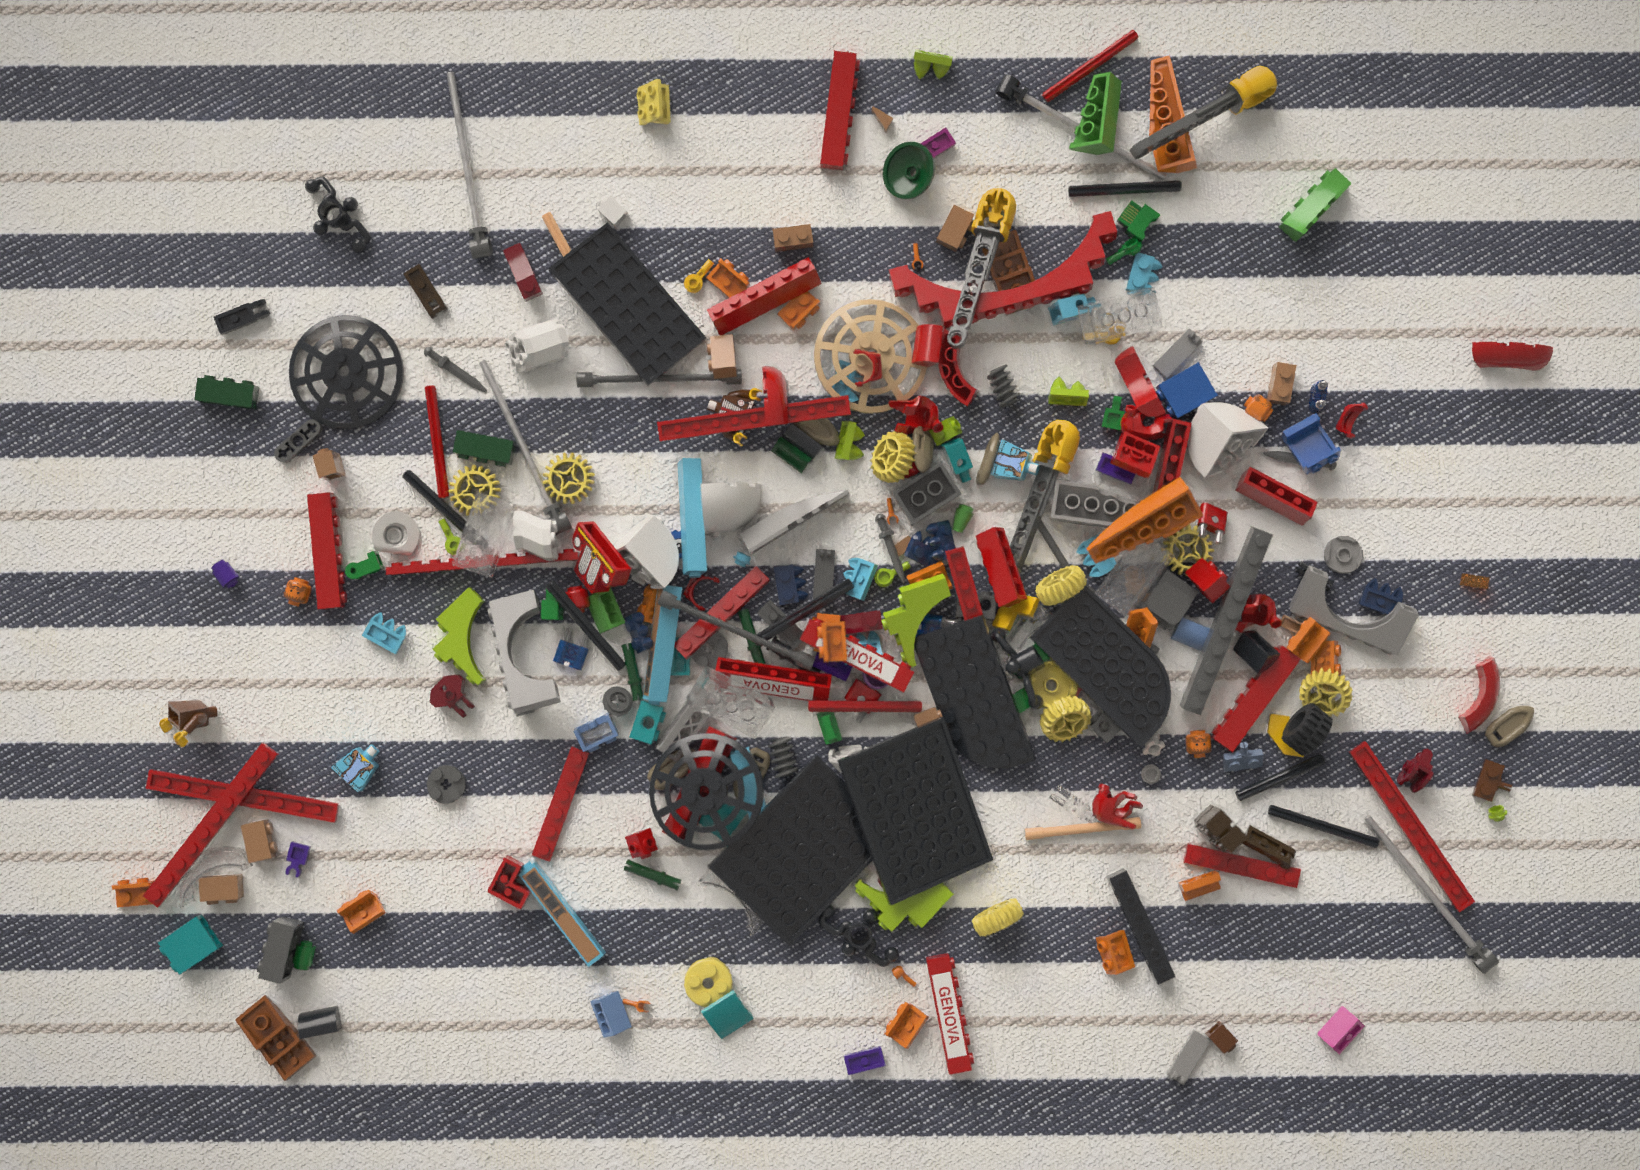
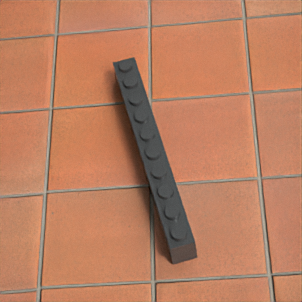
(1226, 620)

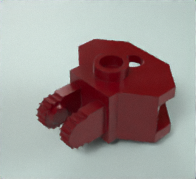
(452, 696)
(1417, 771)

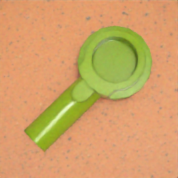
(452, 541)
(885, 576)

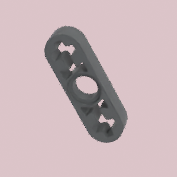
(305, 427)

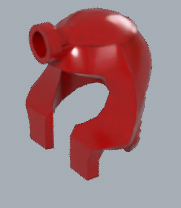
(919, 412)
(1132, 423)
(1258, 610)
(1106, 810)

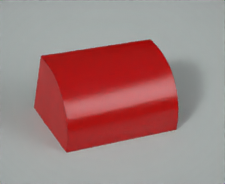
(927, 345)

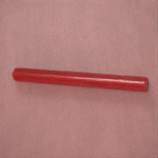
(1090, 66)
(437, 443)
(864, 706)

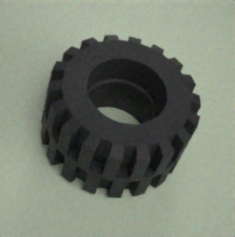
(1307, 729)

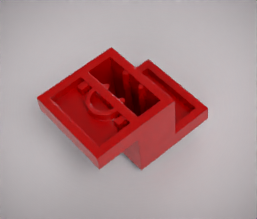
(1135, 454)

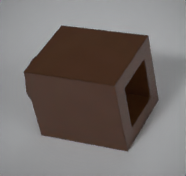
(1222, 1037)

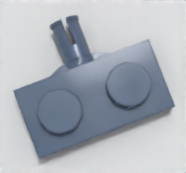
(1243, 759)

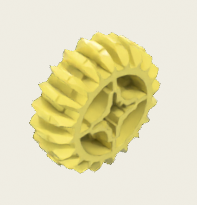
(892, 457)
(565, 486)
(467, 492)
(1180, 545)
(1061, 585)
(1328, 686)
(1065, 718)
(997, 917)

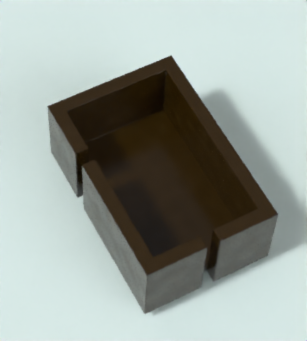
(1216, 825)

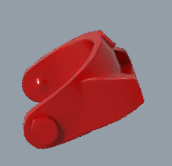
(877, 366)
(1345, 426)
(688, 592)

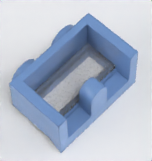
(596, 732)

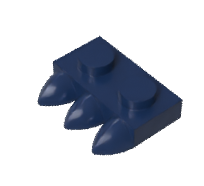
(942, 539)
(920, 550)
(788, 584)
(1380, 600)
(638, 632)

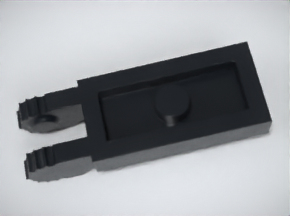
(240, 317)

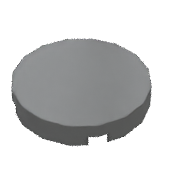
(1343, 554)

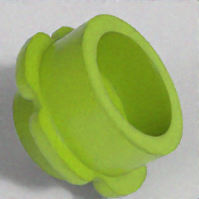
(1497, 813)

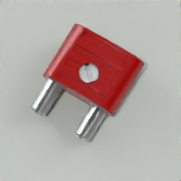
(1213, 520)
(861, 692)

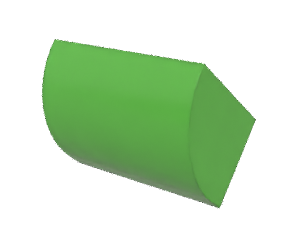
(605, 611)

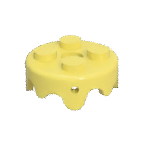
(1064, 684)
(707, 968)

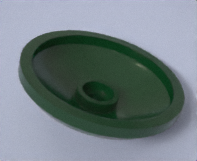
(900, 166)

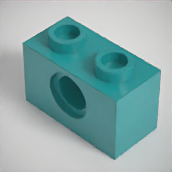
(639, 730)

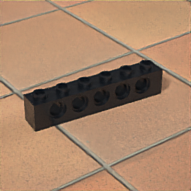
(1140, 926)

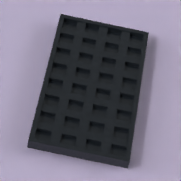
(627, 304)

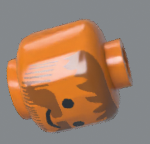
(1258, 407)
(297, 591)
(1198, 743)

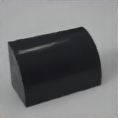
(802, 442)
(1256, 651)
(319, 1022)

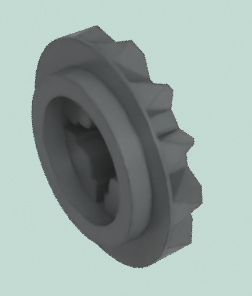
(622, 695)

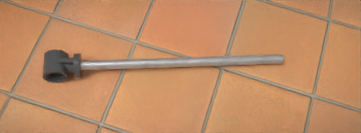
(481, 245)
(552, 509)
(1483, 958)

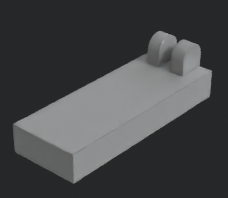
(1177, 353)
(1188, 1057)

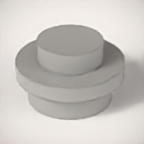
(1150, 774)

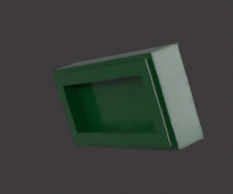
(791, 454)

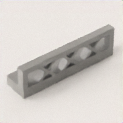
(676, 726)

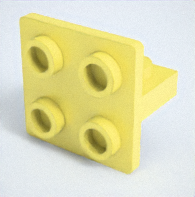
(653, 103)

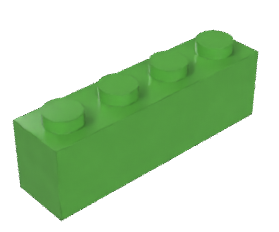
(1099, 117)
(1315, 204)

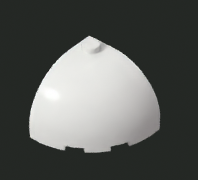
(1221, 436)
(729, 507)
(650, 553)

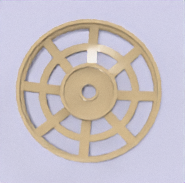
(861, 363)

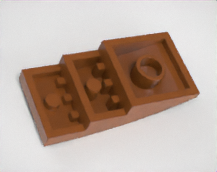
(1010, 265)
(275, 1037)

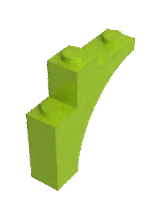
(917, 601)
(456, 644)
(919, 907)

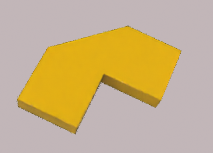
(1006, 616)
(1275, 729)

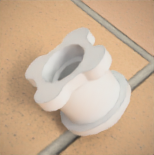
(1153, 746)

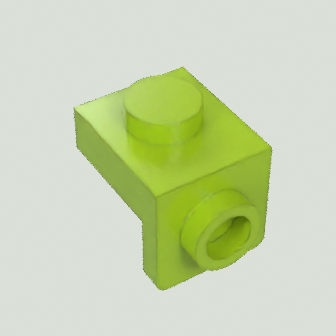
(951, 429)

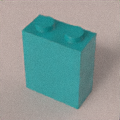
(190, 944)

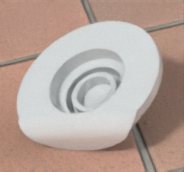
(395, 533)

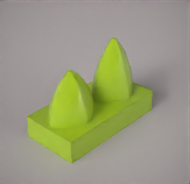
(923, 60)
(1060, 395)
(845, 449)

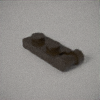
(425, 290)
(1269, 847)

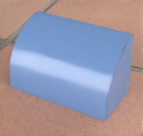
(1190, 633)
(610, 1014)

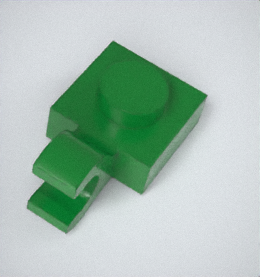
(1113, 416)

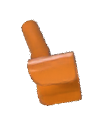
(916, 256)
(891, 511)
(899, 972)
(639, 1005)

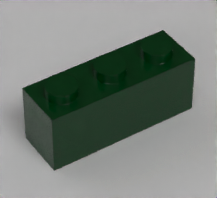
(226, 392)
(484, 448)

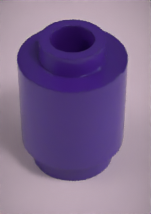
(225, 574)

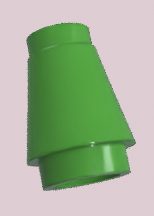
(962, 517)

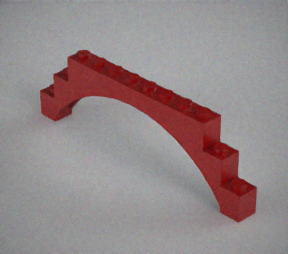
(1063, 282)

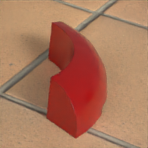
(1515, 355)
(951, 371)
(1140, 388)
(776, 403)
(1487, 698)

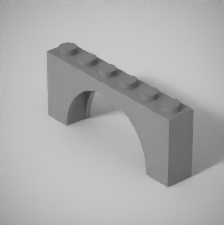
(508, 616)
(1386, 633)

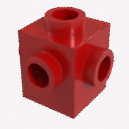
(641, 844)

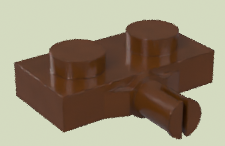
(1490, 781)

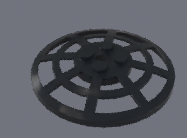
(357, 372)
(717, 791)

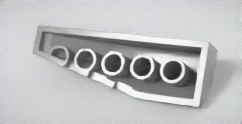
(1087, 504)
(781, 522)

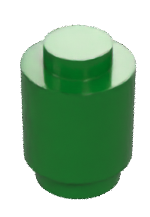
(304, 955)

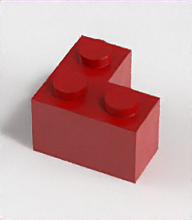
(1208, 580)
(505, 885)

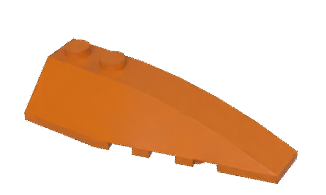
(1164, 110)
(1152, 518)

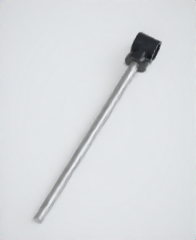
(1009, 89)

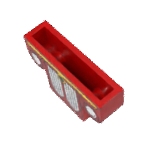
(599, 561)

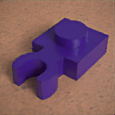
(297, 855)

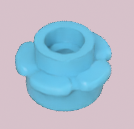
(742, 559)

